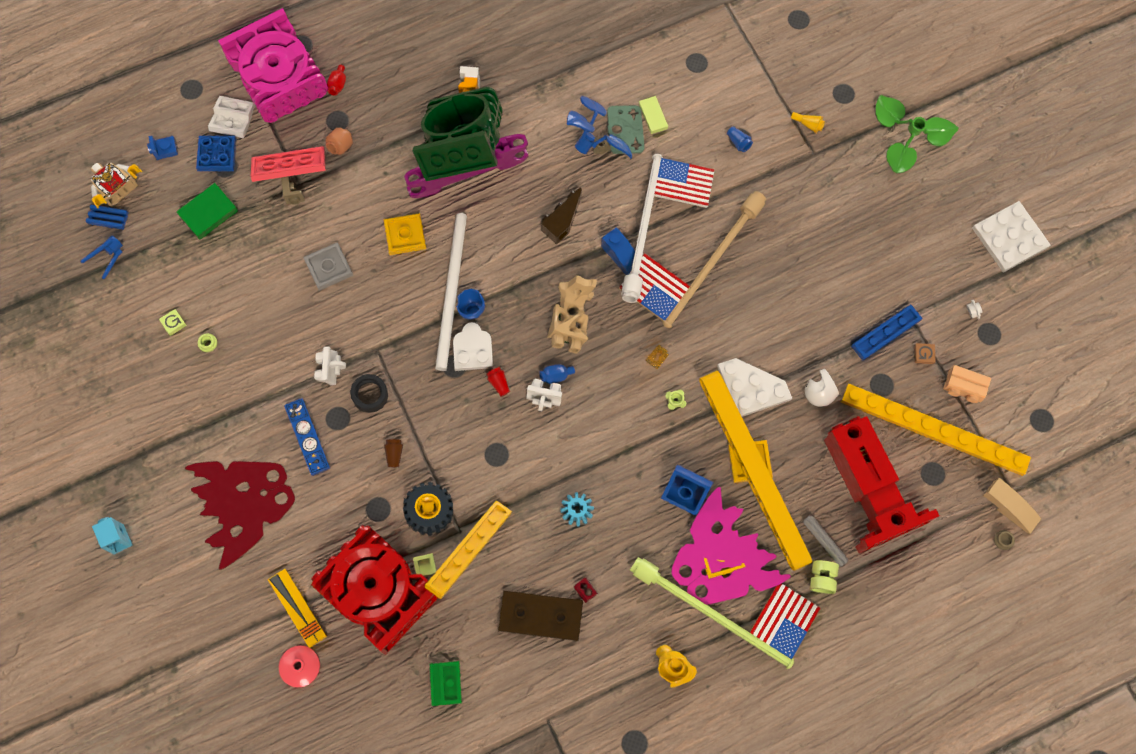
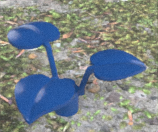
(587, 141)

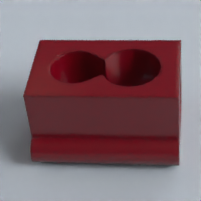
(581, 591)

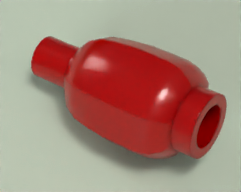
(336, 81)

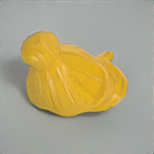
(674, 666)

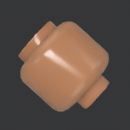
(339, 141)

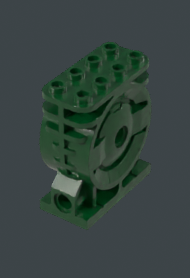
(459, 134)

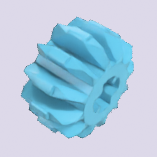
(585, 512)

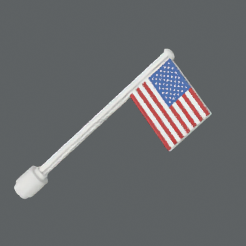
(669, 181)

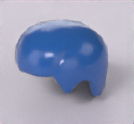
(470, 304)

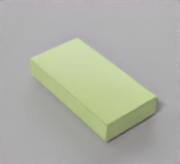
(653, 115)

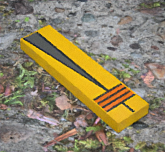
(297, 608)

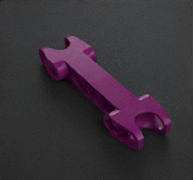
(504, 153)

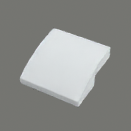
(231, 116)

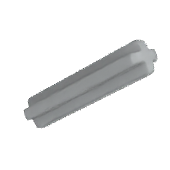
(825, 540)

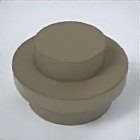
(1004, 540)

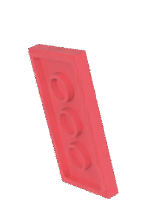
(288, 164)

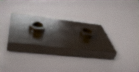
(540, 615)

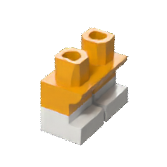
(469, 79)

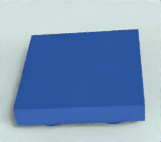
(216, 153)

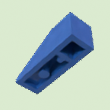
(619, 250)

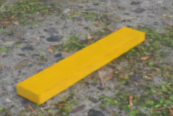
(468, 550)

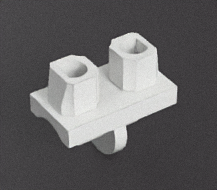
(331, 366)
(542, 396)

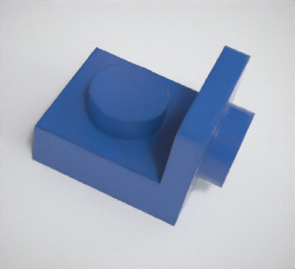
(162, 147)

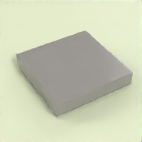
(328, 266)

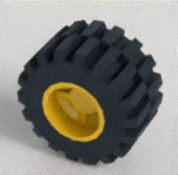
(428, 508)

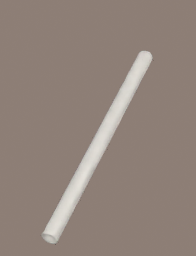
(451, 292)

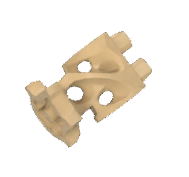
(563, 325)

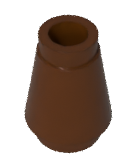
(393, 452)

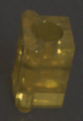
(656, 364)

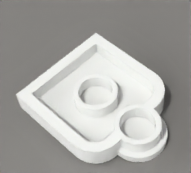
(472, 349)

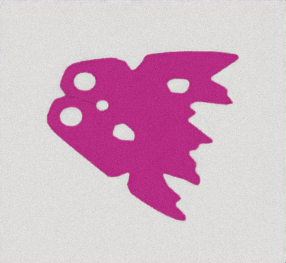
(725, 547)

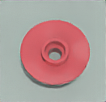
(309, 666)

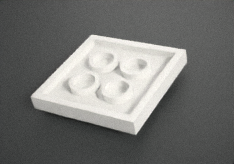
(1011, 236)

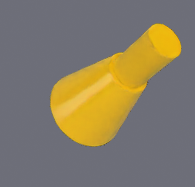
(812, 122)

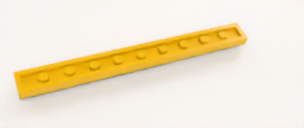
(936, 429)

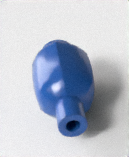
(555, 373)

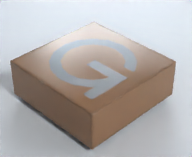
(924, 353)

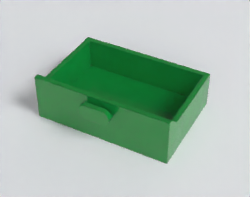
(207, 211)

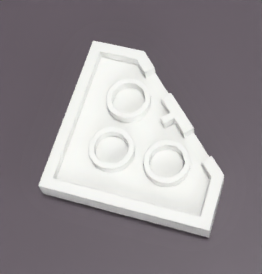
(752, 387)

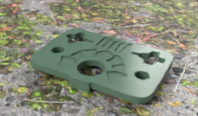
(630, 128)

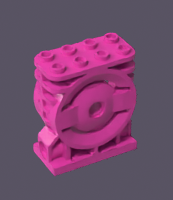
(277, 88)

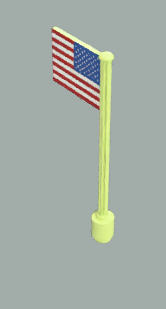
(777, 628)

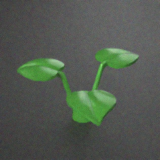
(901, 157)

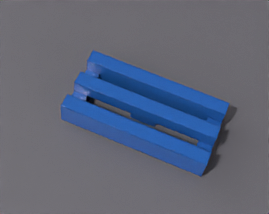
(90, 220)

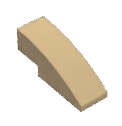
(1012, 505)

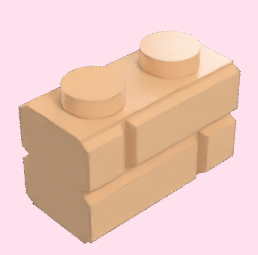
(967, 384)

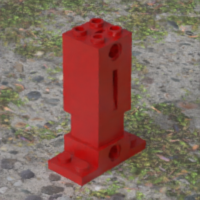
(872, 482)

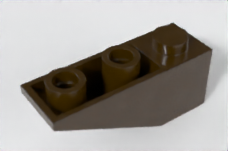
(559, 223)

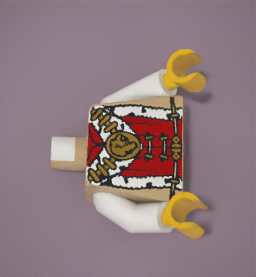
(112, 183)

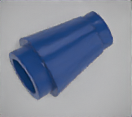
(740, 140)

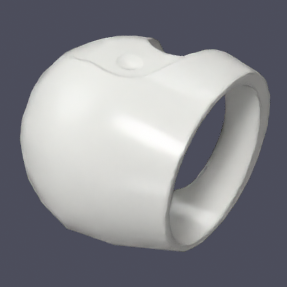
(821, 392)

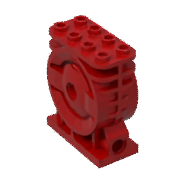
(331, 586)

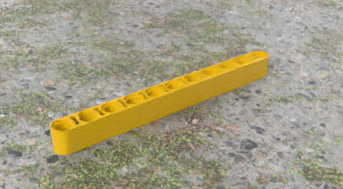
(755, 471)

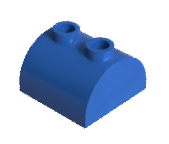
(686, 490)

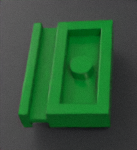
(445, 683)

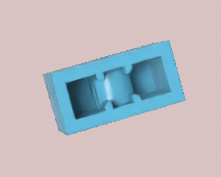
(111, 535)

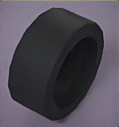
(362, 380)

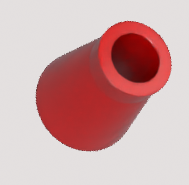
(498, 380)

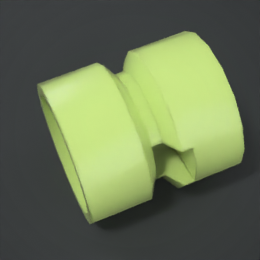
(821, 583)

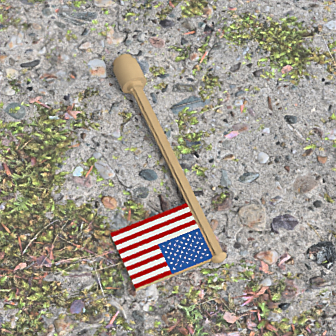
(667, 294)

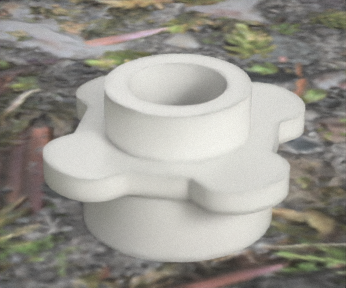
(974, 309)

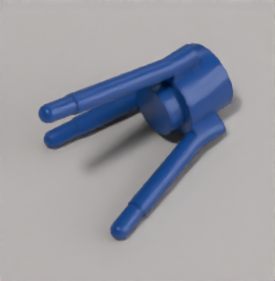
(111, 246)

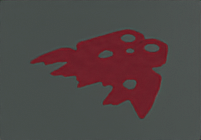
(238, 507)

